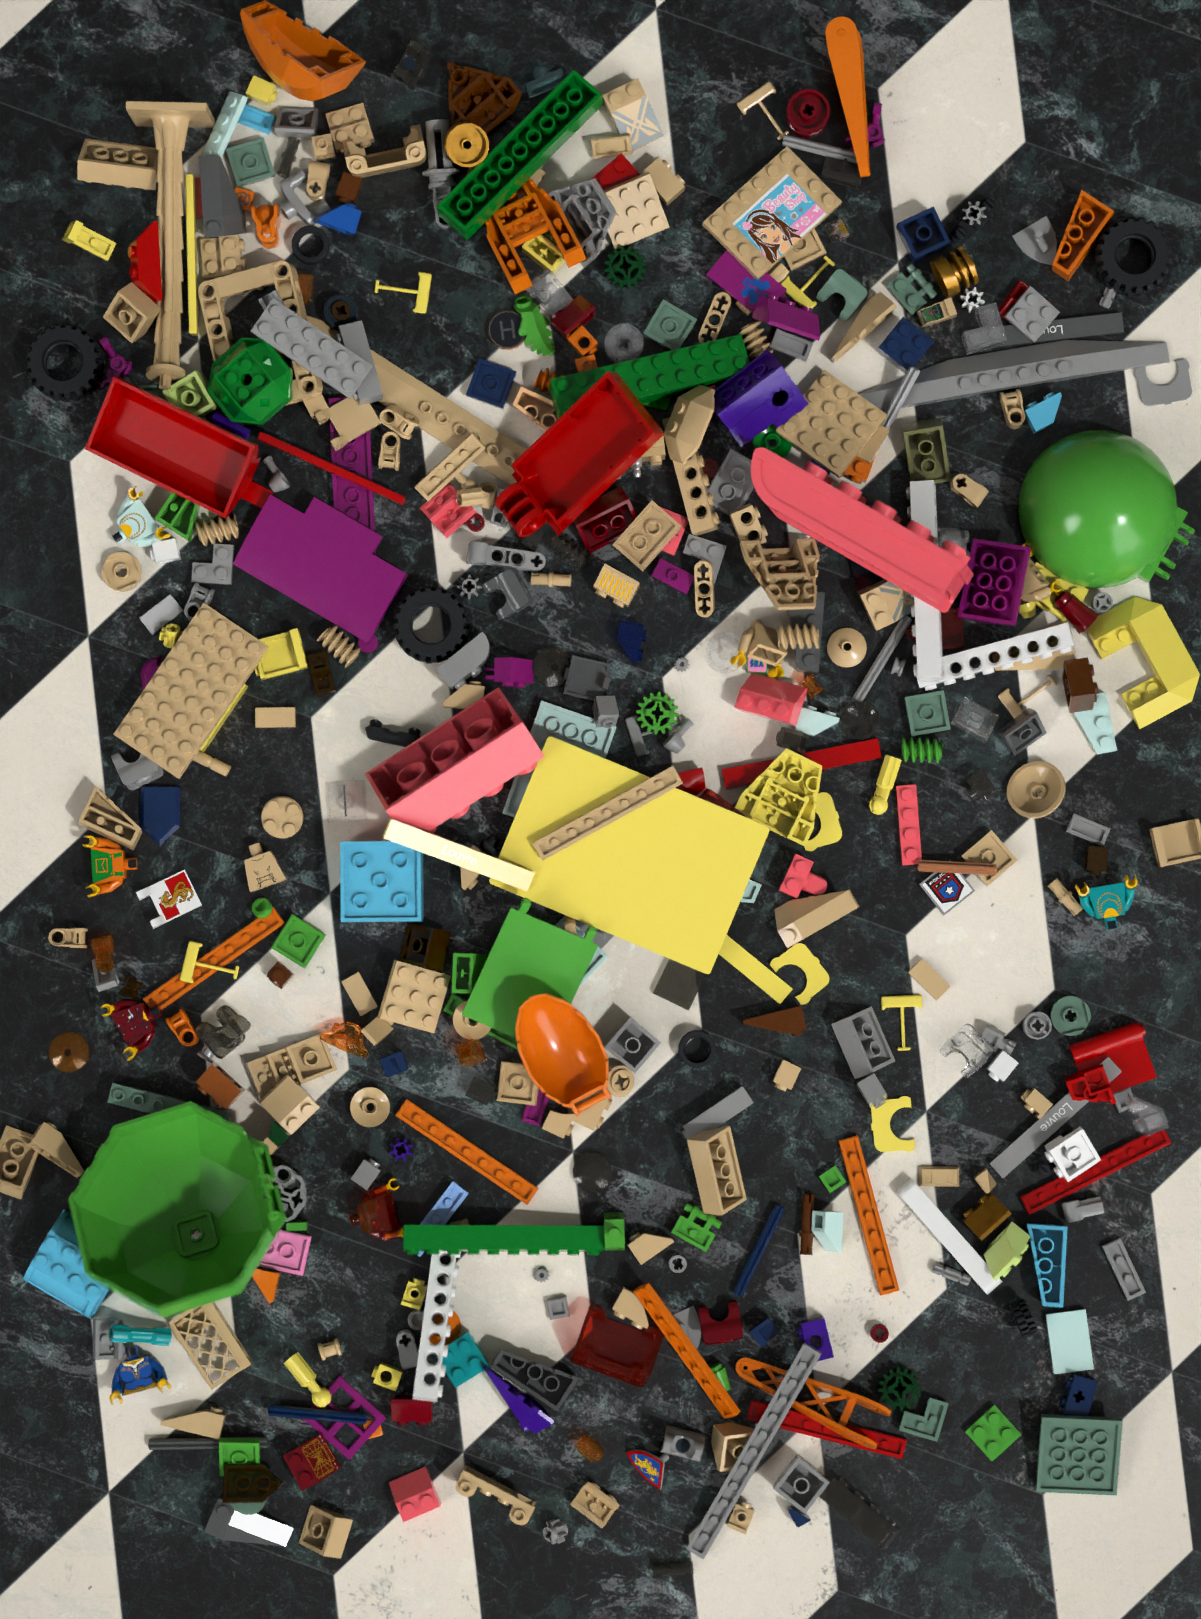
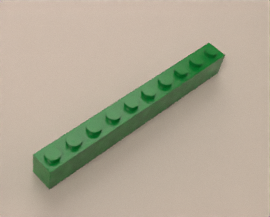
(502, 1239)

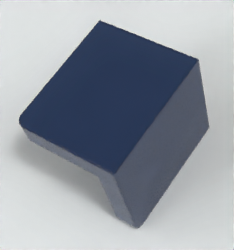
(394, 1064)
(764, 1331)

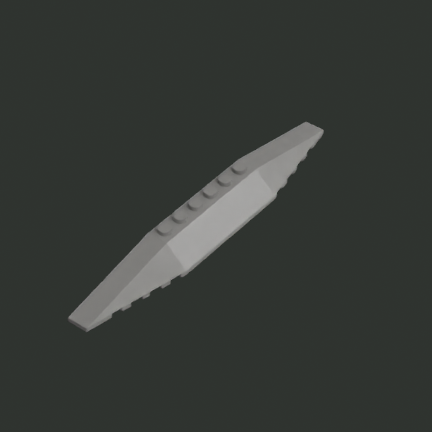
(1020, 368)

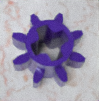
(395, 1151)

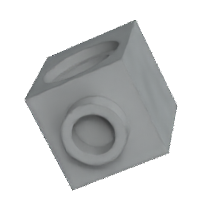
(605, 711)
(366, 1173)

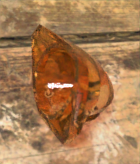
(346, 1037)

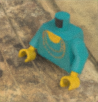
(1107, 900)

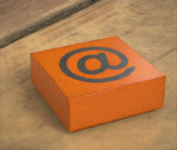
(245, 198)

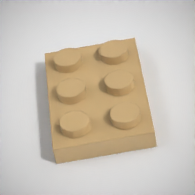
(647, 535)

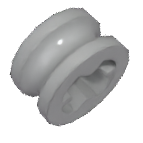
(898, 666)
(671, 1265)

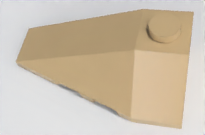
(870, 317)
(1053, 662)
(808, 915)

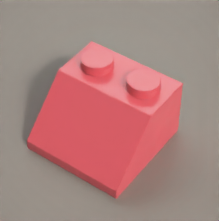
(414, 1494)

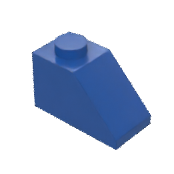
(341, 218)

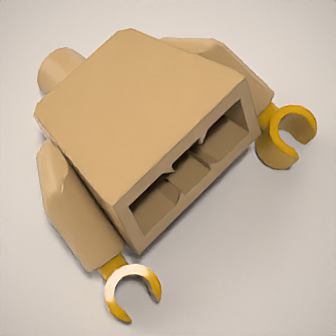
(1036, 585)
(762, 645)

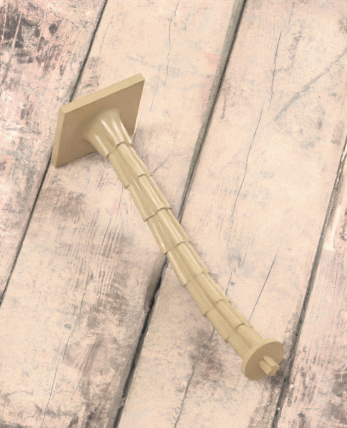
(170, 128)

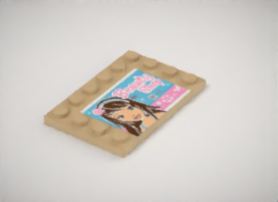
(772, 213)

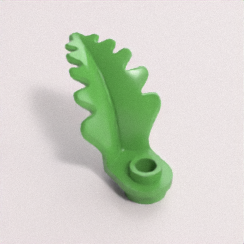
(533, 326)

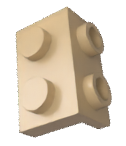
(595, 1504)

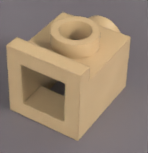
(1036, 1102)
(740, 1525)

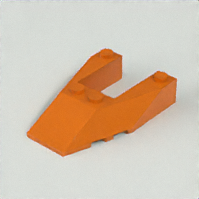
(524, 220)

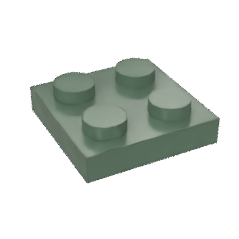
(250, 162)
(670, 326)
(927, 713)

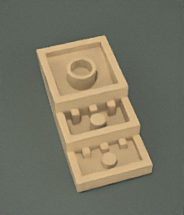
(300, 1061)

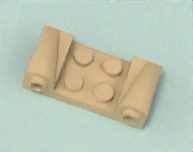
(521, 1507)

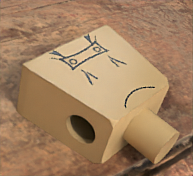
(262, 869)

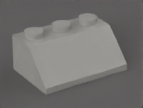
(863, 1042)

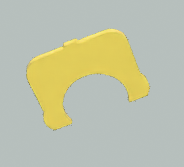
(830, 828)
(802, 957)
(883, 1137)

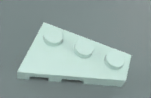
(1098, 726)

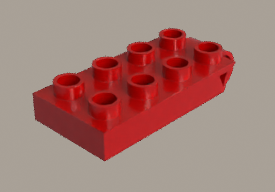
(578, 458)

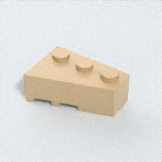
(109, 821)

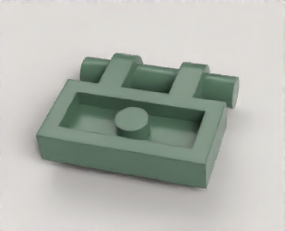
(907, 294)

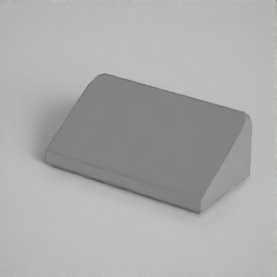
(161, 614)

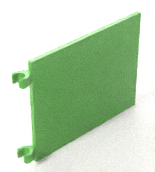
(525, 962)

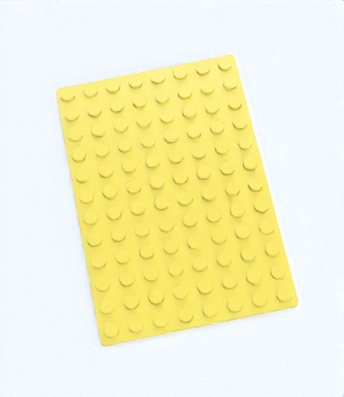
(652, 877)

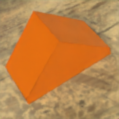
(267, 1282)

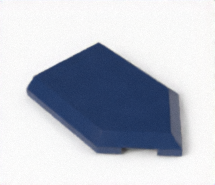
(160, 812)

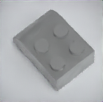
(465, 662)

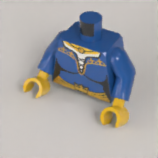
(137, 1375)

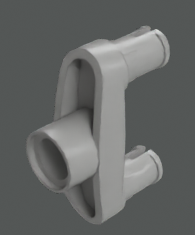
(293, 205)

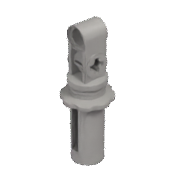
(440, 179)

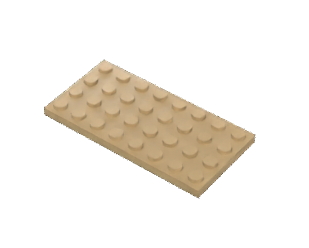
(191, 690)

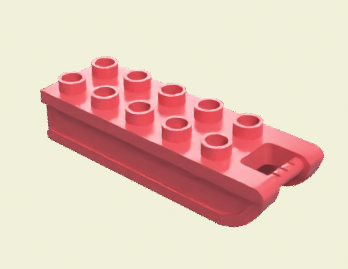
(860, 532)

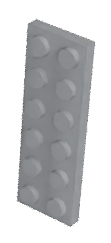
(311, 348)

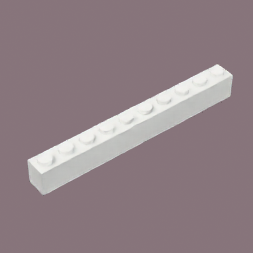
(927, 618)

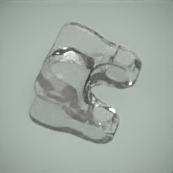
(971, 1045)

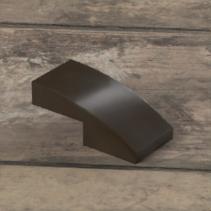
(321, 673)

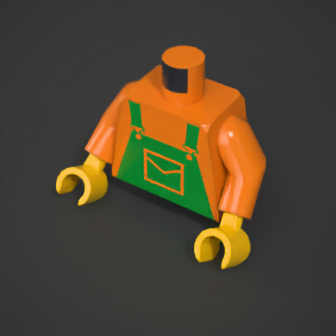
(108, 865)

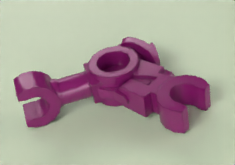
(874, 129)
(116, 365)

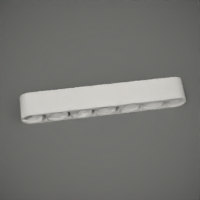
(948, 1235)

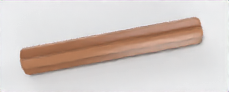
(957, 867)

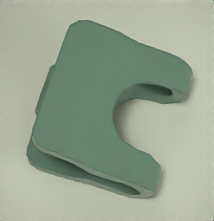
(849, 287)

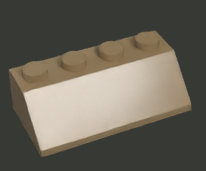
(118, 164)
(716, 1170)

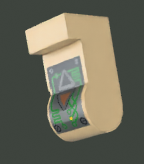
(937, 313)

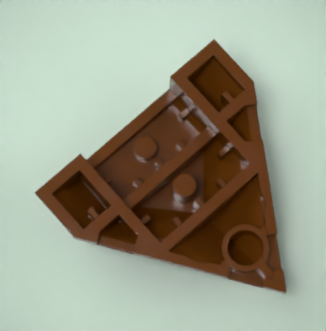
(480, 97)

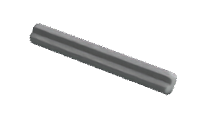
(819, 148)
(900, 396)

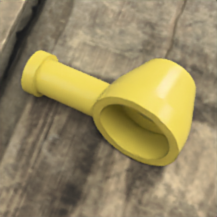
(1047, 605)
(1027, 609)

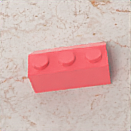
(771, 699)

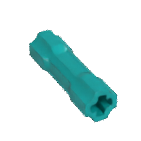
(125, 1333)

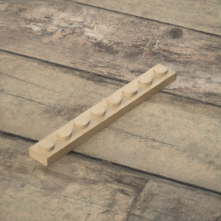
(608, 813)

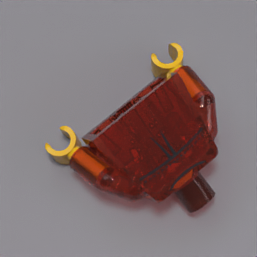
(378, 1213)

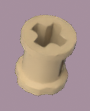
(329, 1349)

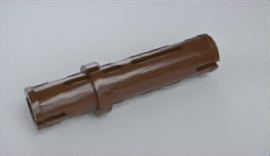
(806, 1233)

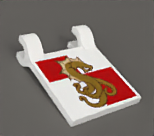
(171, 897)

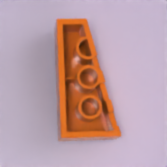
(1083, 231)

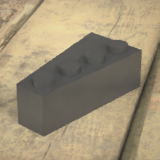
(808, 659)

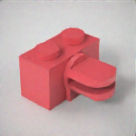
(800, 878)

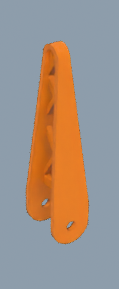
(847, 62)
(839, 1394)

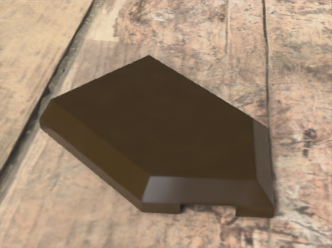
(248, 1483)

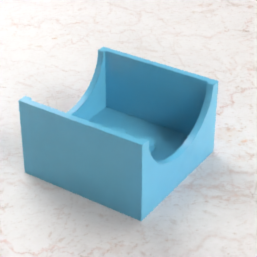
(381, 882)

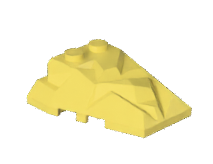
(785, 796)

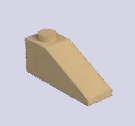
(53, 1146)
(203, 1422)

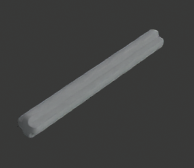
(882, 658)

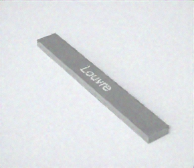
(1044, 1128)

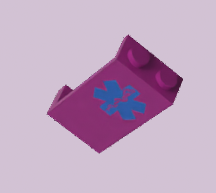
(741, 284)

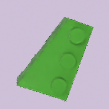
(179, 516)

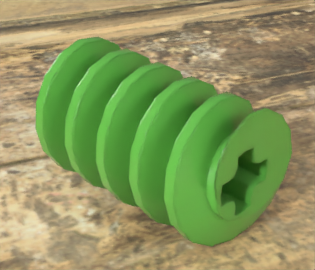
(921, 750)

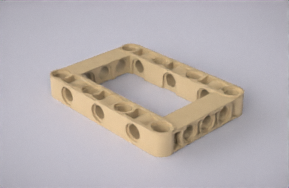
(248, 280)

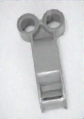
(481, 554)

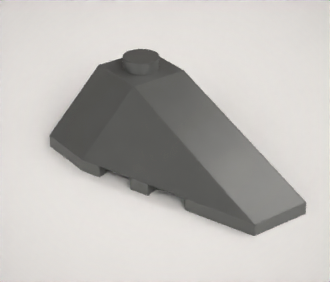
(220, 203)
(257, 1528)

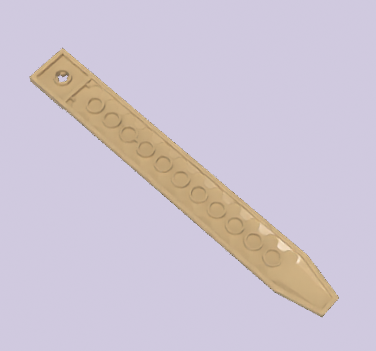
(440, 415)

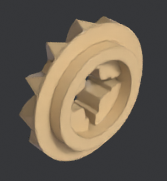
(625, 1085)

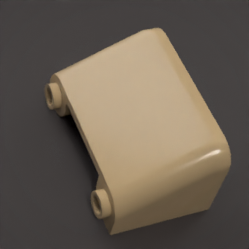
(387, 161)

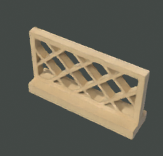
(228, 1337)

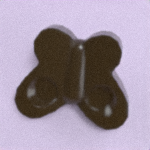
(131, 988)

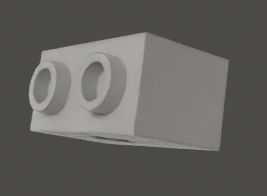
(872, 1091)

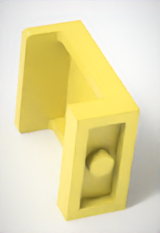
(283, 656)

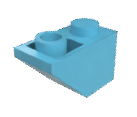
(1042, 414)

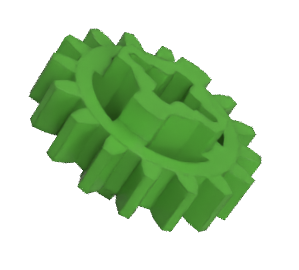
(666, 713)

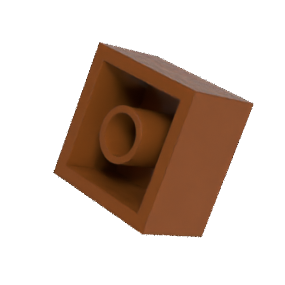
(220, 1086)

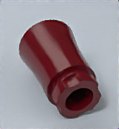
(1075, 611)

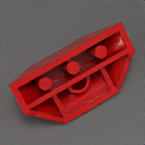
(145, 262)

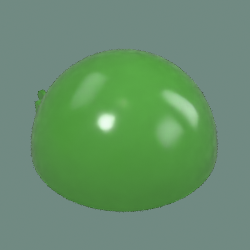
(1100, 510)

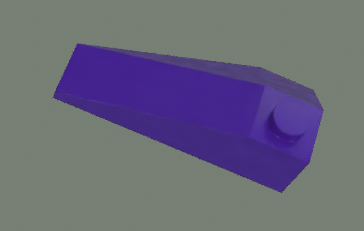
(527, 1411)

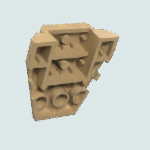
(785, 573)

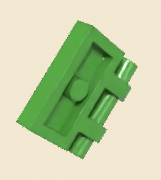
(694, 1233)

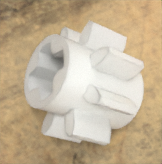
(972, 294)

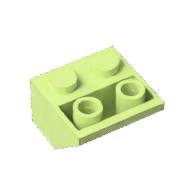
(1006, 1250)

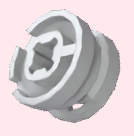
(1037, 1025)

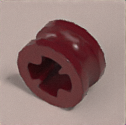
(474, 528)
(885, 1335)

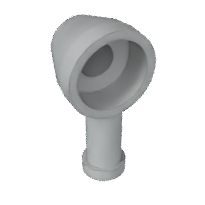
(278, 481)
(674, 741)

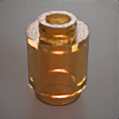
(590, 1448)

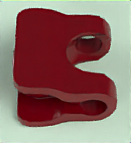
(721, 1331)

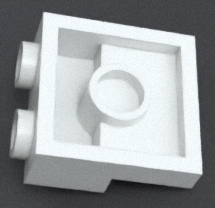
(1071, 1154)

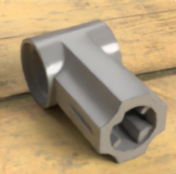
(1077, 1210)

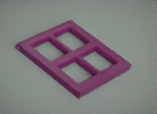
(358, 1400)

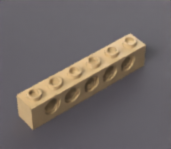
(697, 524)

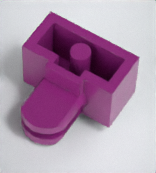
(511, 672)

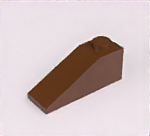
(783, 1021)

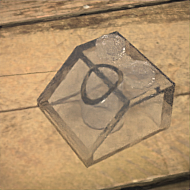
(548, 292)

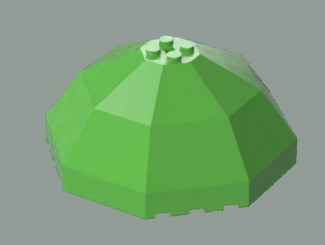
(157, 1187)

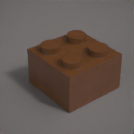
(1079, 685)

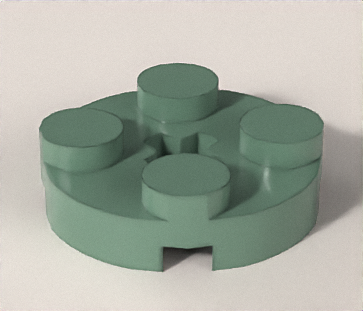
(1076, 1006)

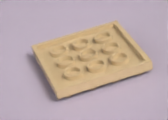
(832, 424)

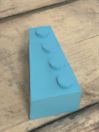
(1049, 1255)

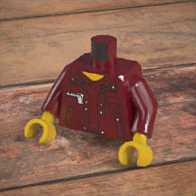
(134, 1023)

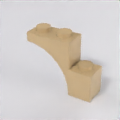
(560, 1123)

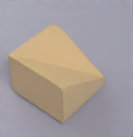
(985, 1180)

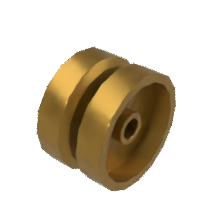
(470, 155)

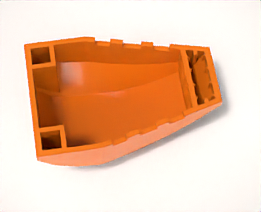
(297, 56)

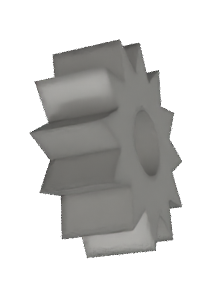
(685, 664)
(541, 1278)

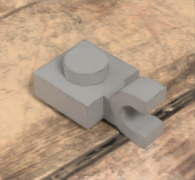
(996, 1039)

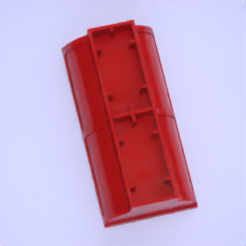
(173, 448)

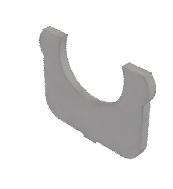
(1154, 394)

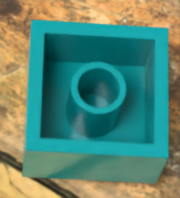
(464, 1359)

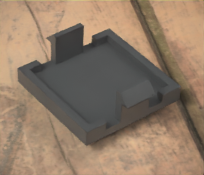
(586, 678)

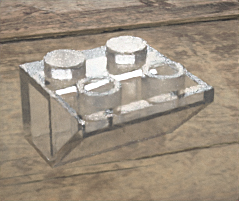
(1147, 1116)

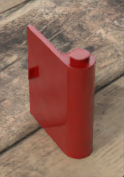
(1124, 1047)

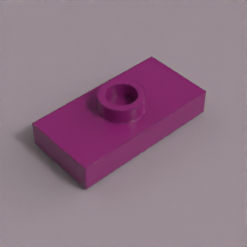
(673, 576)

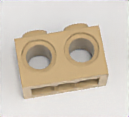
(743, 528)

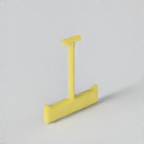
(422, 292)
(797, 294)
(190, 962)
(902, 1001)

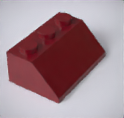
(605, 519)

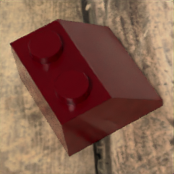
(576, 313)
(407, 1409)

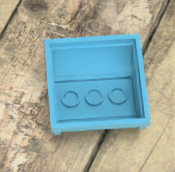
(60, 1269)

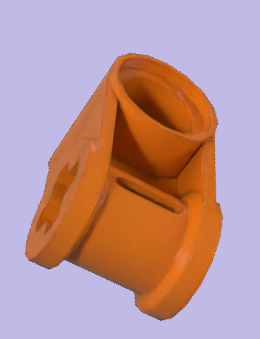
(182, 1027)

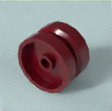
(807, 101)

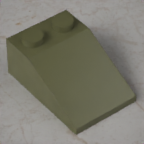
(926, 451)

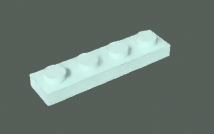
(225, 124)

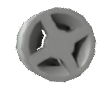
(1104, 600)

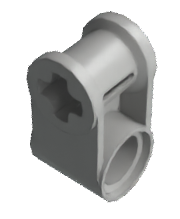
(197, 599)
(408, 1352)

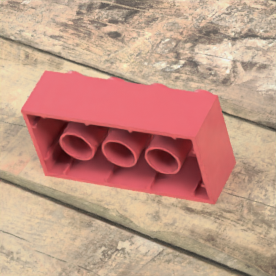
(456, 764)

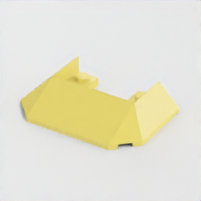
(1163, 649)

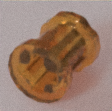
(812, 686)

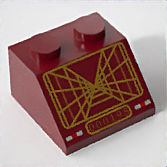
(311, 1461)

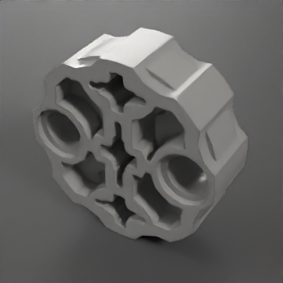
(294, 1179)

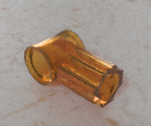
(103, 950)

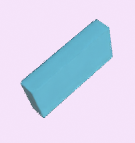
(257, 119)

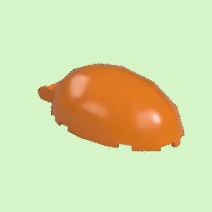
(562, 1052)

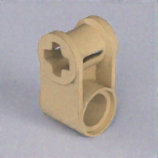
(317, 177)
(1012, 404)
(400, 420)
(389, 453)
(971, 492)
(70, 937)

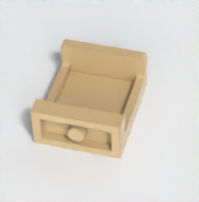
(1177, 842)

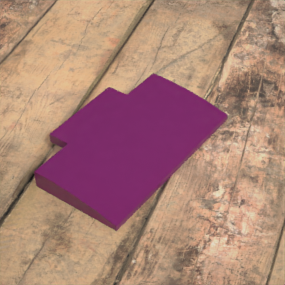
(322, 564)

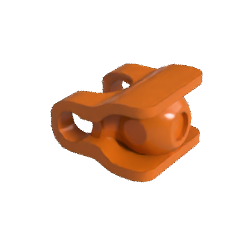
(267, 222)

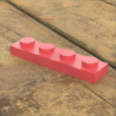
(908, 824)

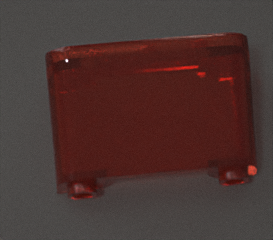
(616, 1348)

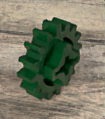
(633, 266)
(909, 1389)

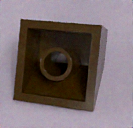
(425, 946)

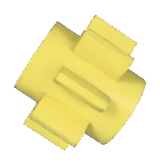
(170, 635)

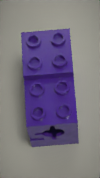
(757, 398)

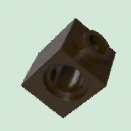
(1096, 859)

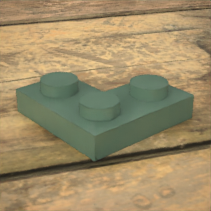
(929, 1424)

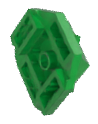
(269, 386)

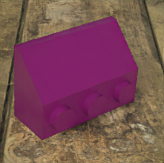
(787, 316)

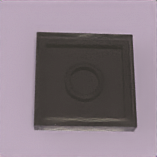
(679, 984)

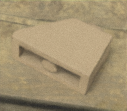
(465, 696)
(377, 1030)
(648, 1245)

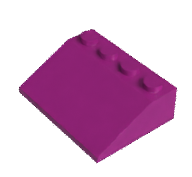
(996, 582)

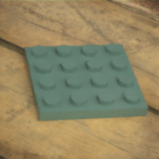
(1079, 1454)

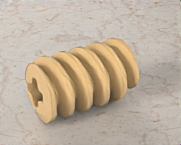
(754, 339)
(217, 530)
(798, 636)
(339, 645)

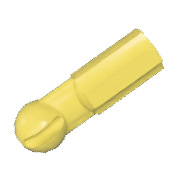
(885, 782)
(306, 1378)

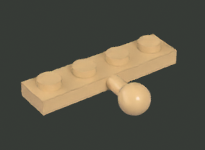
(451, 467)

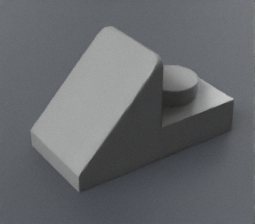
(105, 980)

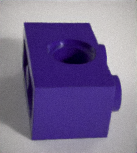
(817, 1327)

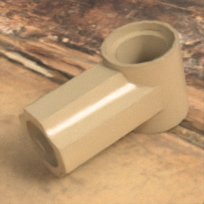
(482, 496)

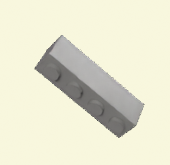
(355, 339)

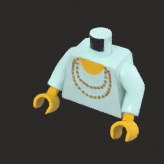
(137, 522)

